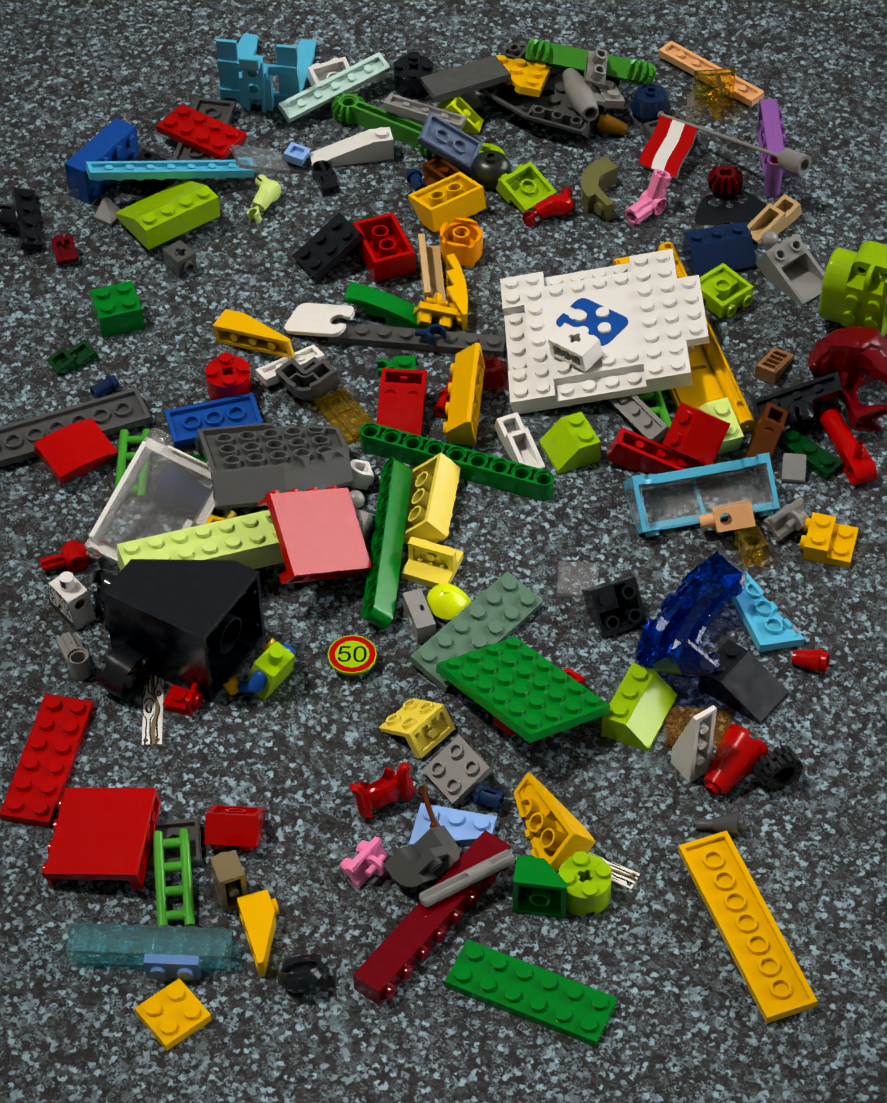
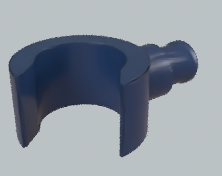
(430, 331)

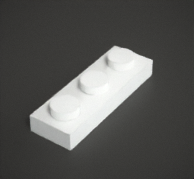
(267, 372)

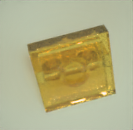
(714, 89)

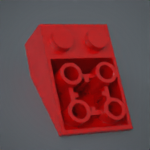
(402, 399)

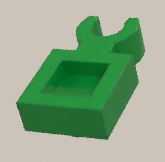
(399, 362)

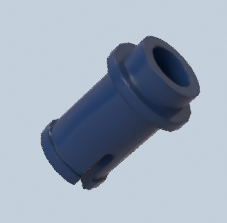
(414, 177)
(105, 386)

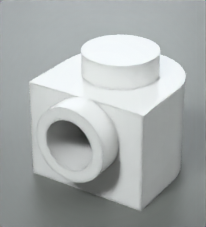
(361, 474)

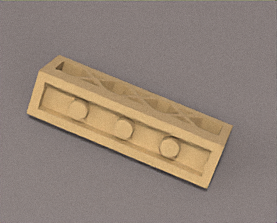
(430, 269)

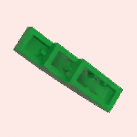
(382, 304)

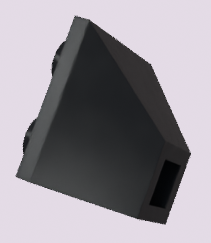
(615, 606)

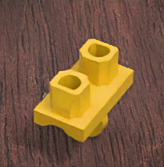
(435, 309)

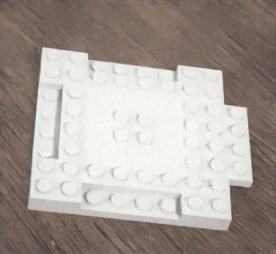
(645, 357)

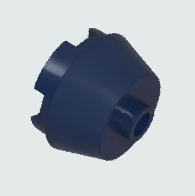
(648, 102)

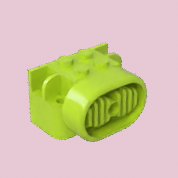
(856, 287)

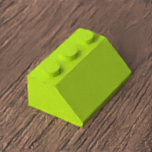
(638, 708)

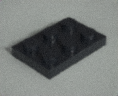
(328, 246)

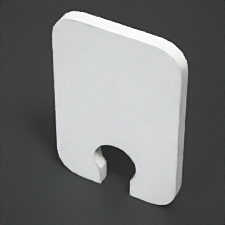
(316, 319)

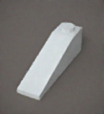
(361, 148)
(694, 746)

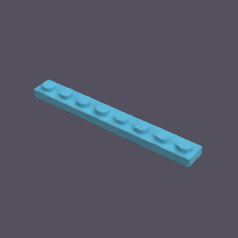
(166, 170)

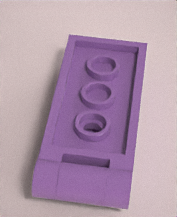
(771, 138)

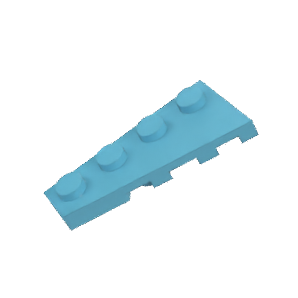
(763, 621)

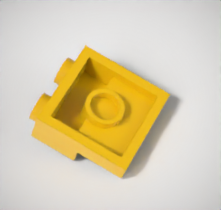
(828, 541)

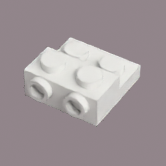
(320, 72)

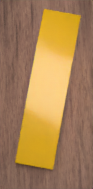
(456, 290)

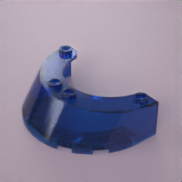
(673, 638)

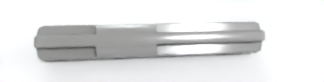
(466, 878)

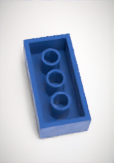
(114, 143)

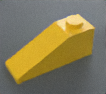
(259, 924)

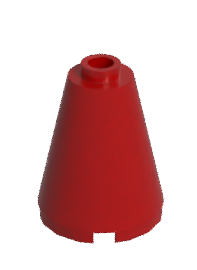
(733, 760)

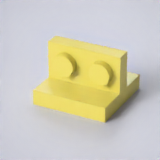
(430, 563)

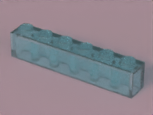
(127, 944)

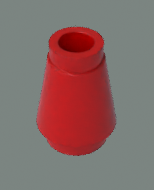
(814, 659)

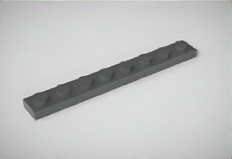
(405, 339)

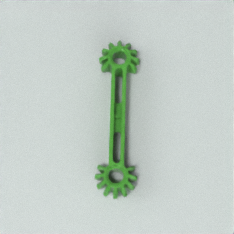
(567, 57)
(353, 109)

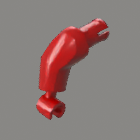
(552, 205)

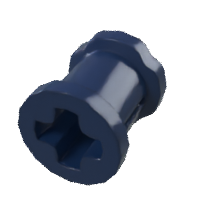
(489, 797)

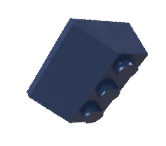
(717, 245)

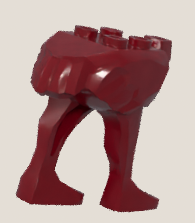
(860, 359)

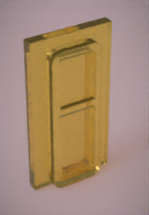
(343, 412)

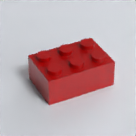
(385, 247)

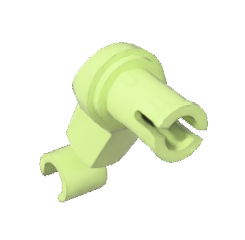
(268, 192)

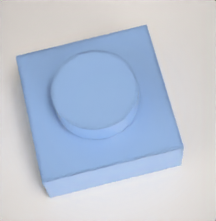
(296, 154)

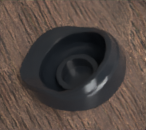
(301, 973)

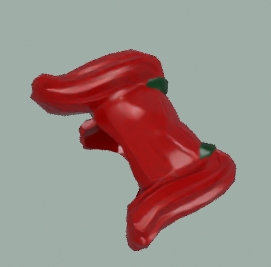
(383, 791)

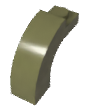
(594, 179)

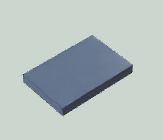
(449, 142)

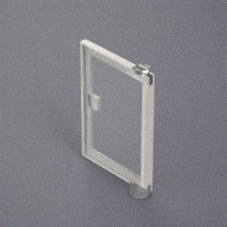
(155, 496)

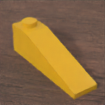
(246, 332)

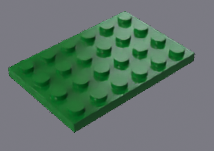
(522, 689)

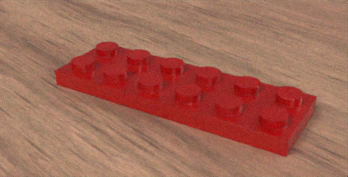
(47, 761)

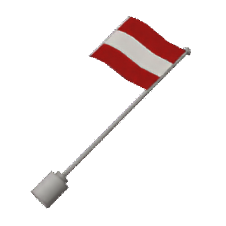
(676, 137)

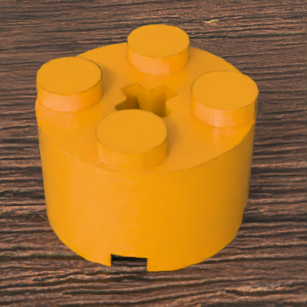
(463, 239)

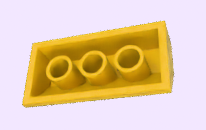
(465, 396)

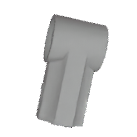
(75, 656)

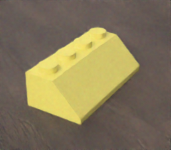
(432, 499)

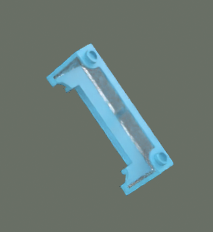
(682, 495)

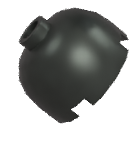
(488, 168)

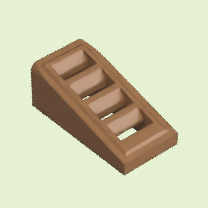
(771, 369)

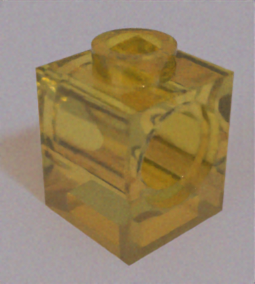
(751, 545)

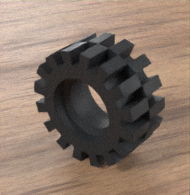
(777, 768)

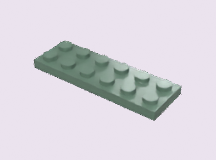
(481, 623)

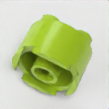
(588, 883)

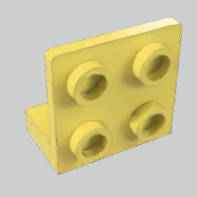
(421, 723)

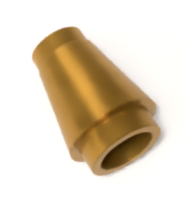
(611, 125)

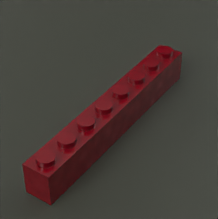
(424, 927)

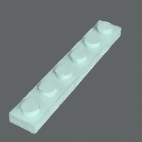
(333, 86)

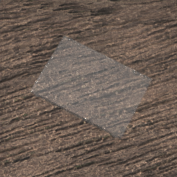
(259, 159)

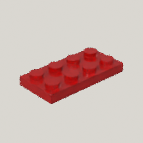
(201, 132)

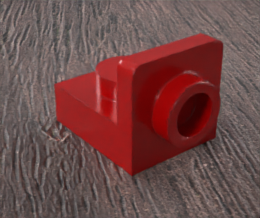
(183, 700)

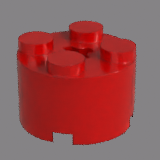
(227, 377)

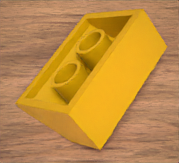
(448, 199)

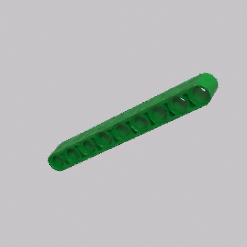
(474, 465)
(387, 544)

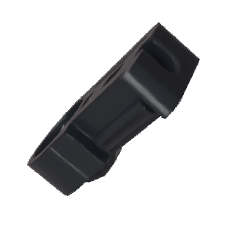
(325, 179)

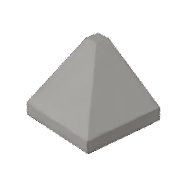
(106, 212)

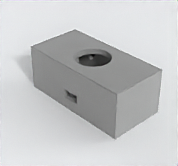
(419, 615)

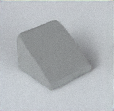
(793, 468)

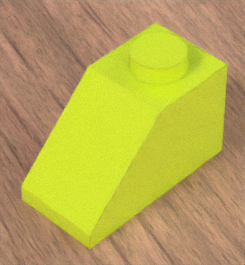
(458, 105)

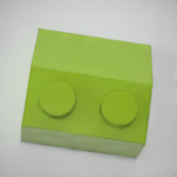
(571, 443)

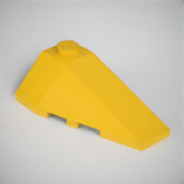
(550, 826)

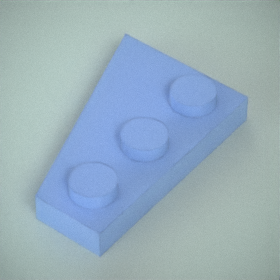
(461, 824)

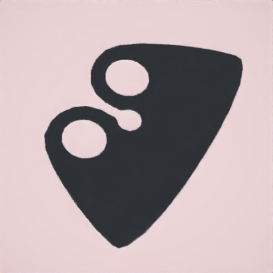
(721, 214)

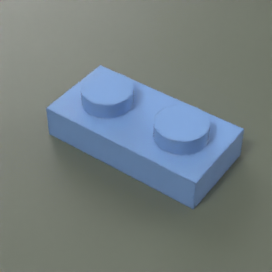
(172, 966)

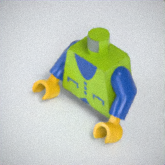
(266, 671)

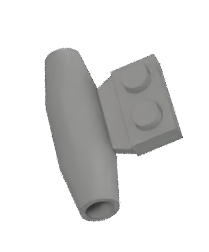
(586, 97)

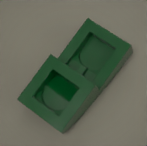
(67, 361)

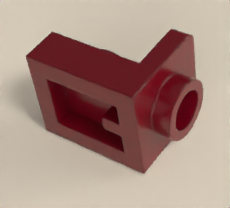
(64, 249)

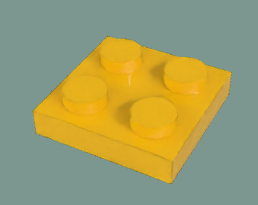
(173, 1014)

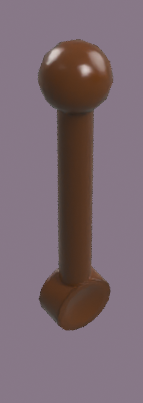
(423, 791)

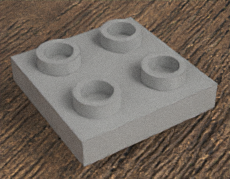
(457, 770)

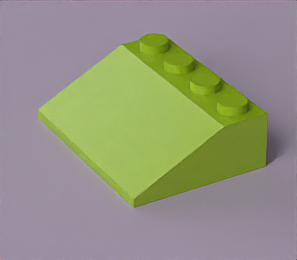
(170, 212)

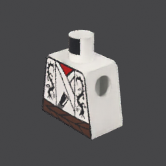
(65, 594)

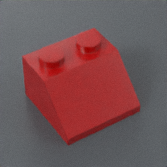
(696, 433)
(234, 826)

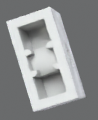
(575, 347)

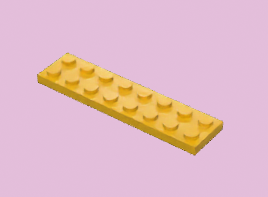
(747, 927)

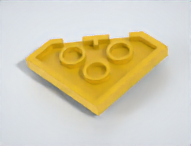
(526, 76)

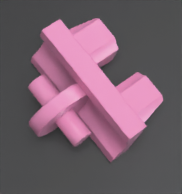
(367, 862)

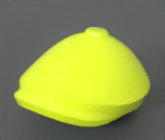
(447, 601)

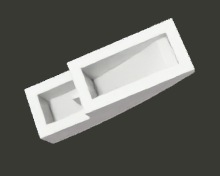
(518, 441)

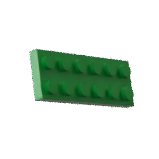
(531, 993)

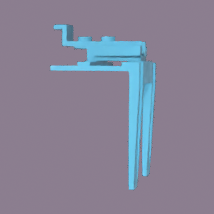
(250, 80)

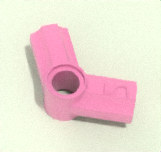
(651, 200)

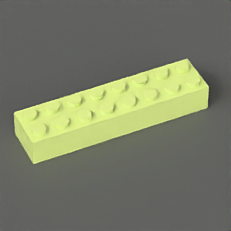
(244, 539)

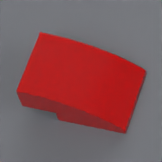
(74, 450)

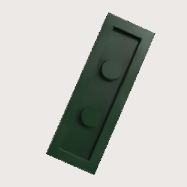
(817, 458)

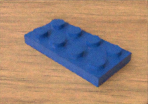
(211, 414)

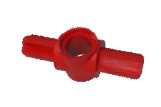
(72, 556)

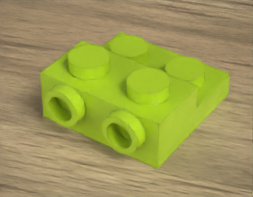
(524, 187)
(725, 291)

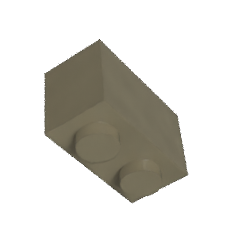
(228, 879)

